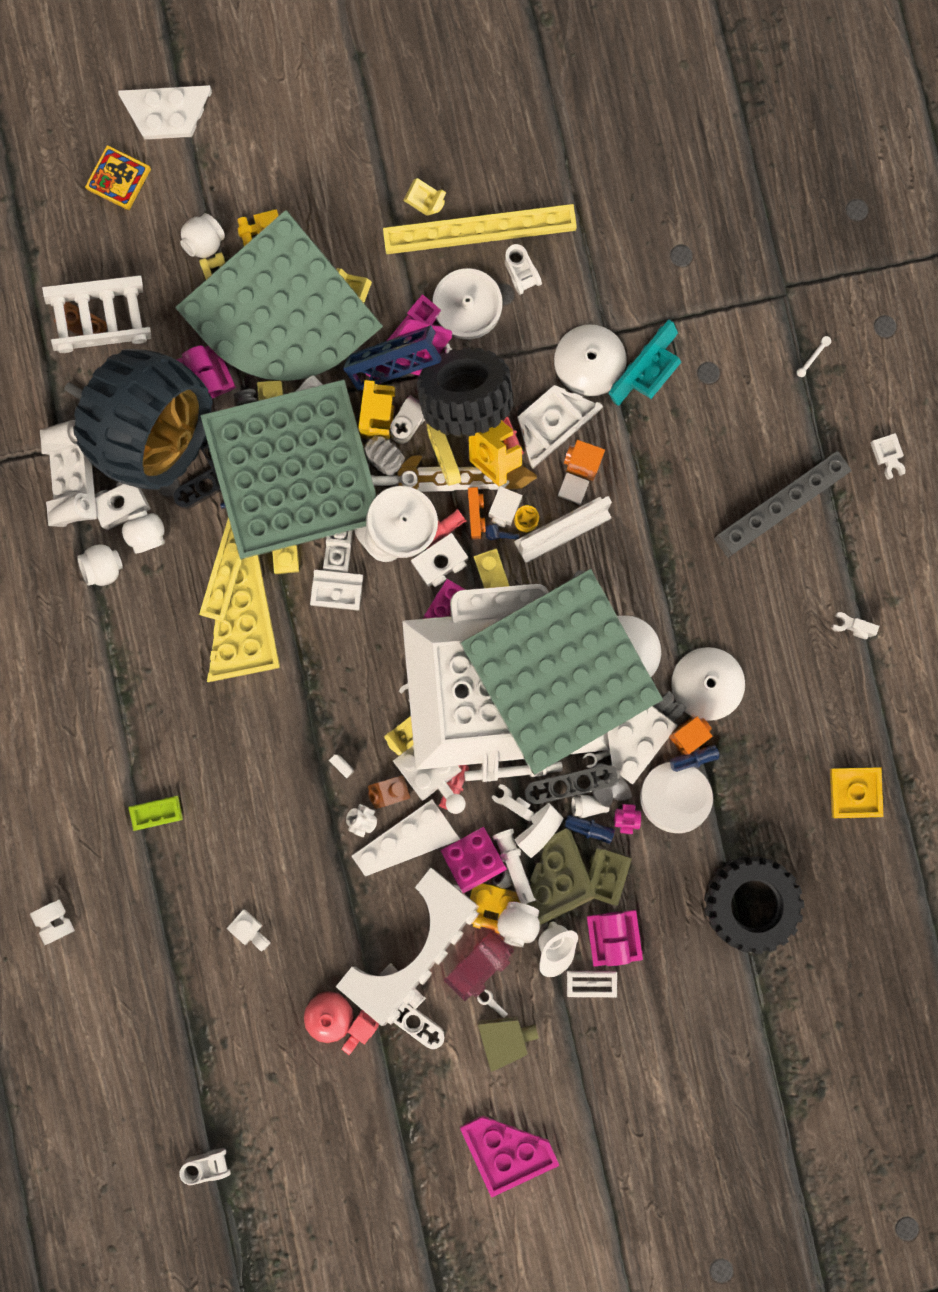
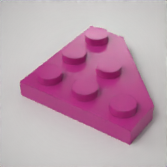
(506, 1153)

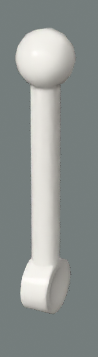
(825, 341)

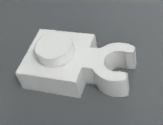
(888, 451)

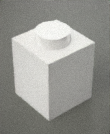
(504, 507)

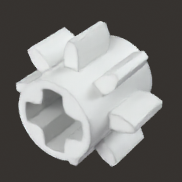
(361, 820)

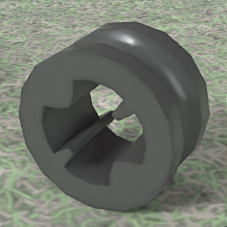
(245, 396)

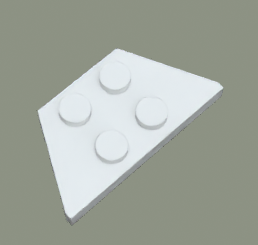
(166, 110)
(553, 421)

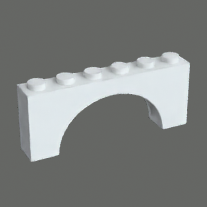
(385, 994)

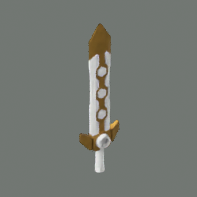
(432, 479)

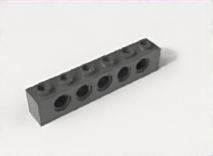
(782, 504)

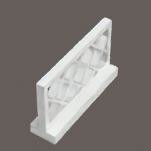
(564, 529)

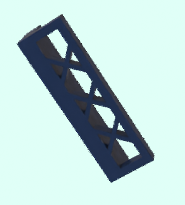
(390, 351)

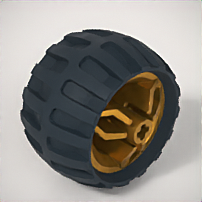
(142, 418)

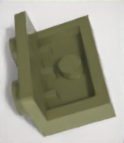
(608, 875)

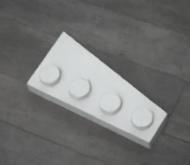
(411, 837)

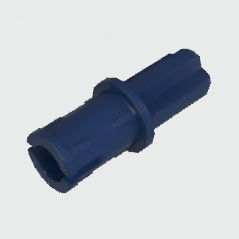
(694, 759)
(589, 828)

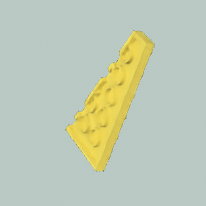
(246, 637)

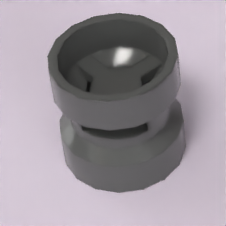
(669, 707)

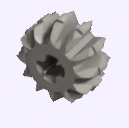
(383, 455)

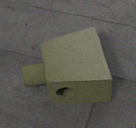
(505, 1040)

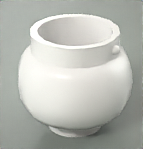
(201, 236)
(143, 531)
(99, 565)
(518, 924)

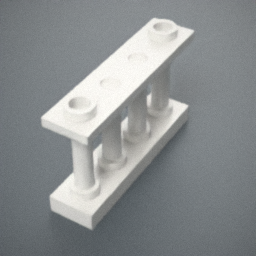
(105, 290)

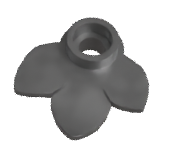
(618, 792)

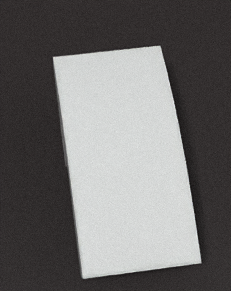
(338, 552)
(544, 826)

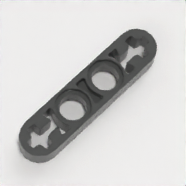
(572, 784)

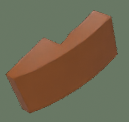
(74, 323)

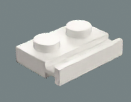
(336, 590)

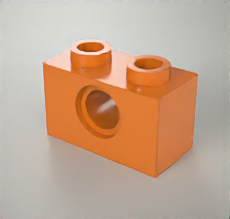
(583, 460)
(691, 735)

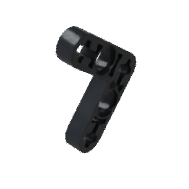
(210, 474)

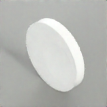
(468, 303)
(401, 522)
(676, 799)

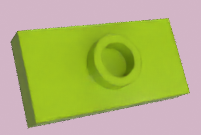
(155, 813)

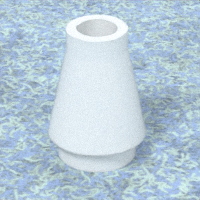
(586, 806)

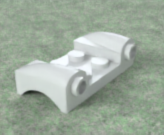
(70, 477)

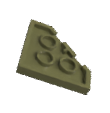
(560, 878)

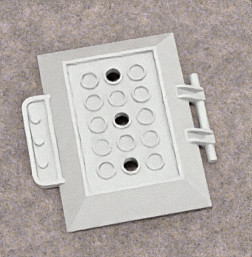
(469, 728)

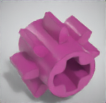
(627, 819)

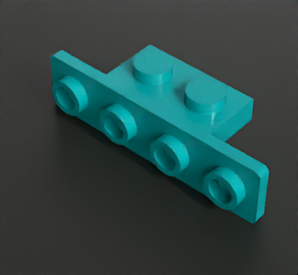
(650, 368)

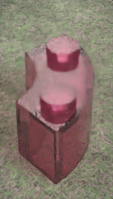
(473, 971)

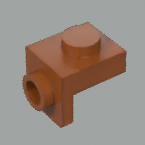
(388, 792)

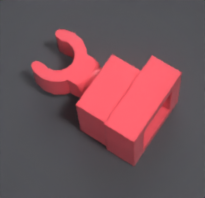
(361, 1030)

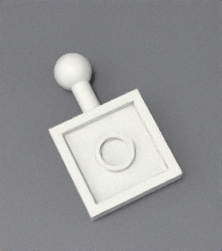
(431, 779)

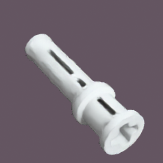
(510, 855)

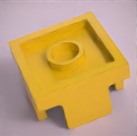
(376, 410)
(490, 453)

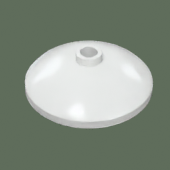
(585, 375)
(644, 641)
(691, 687)

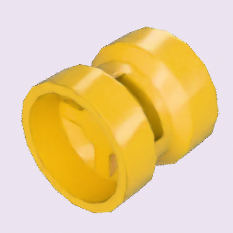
(527, 515)

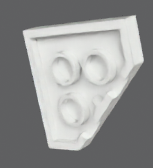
(638, 741)

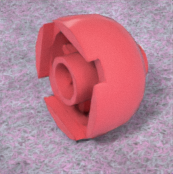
(328, 1017)

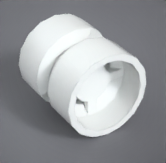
(47, 914)

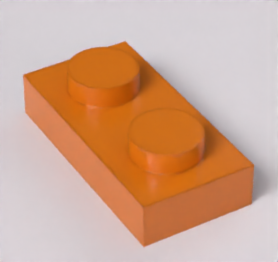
(476, 523)

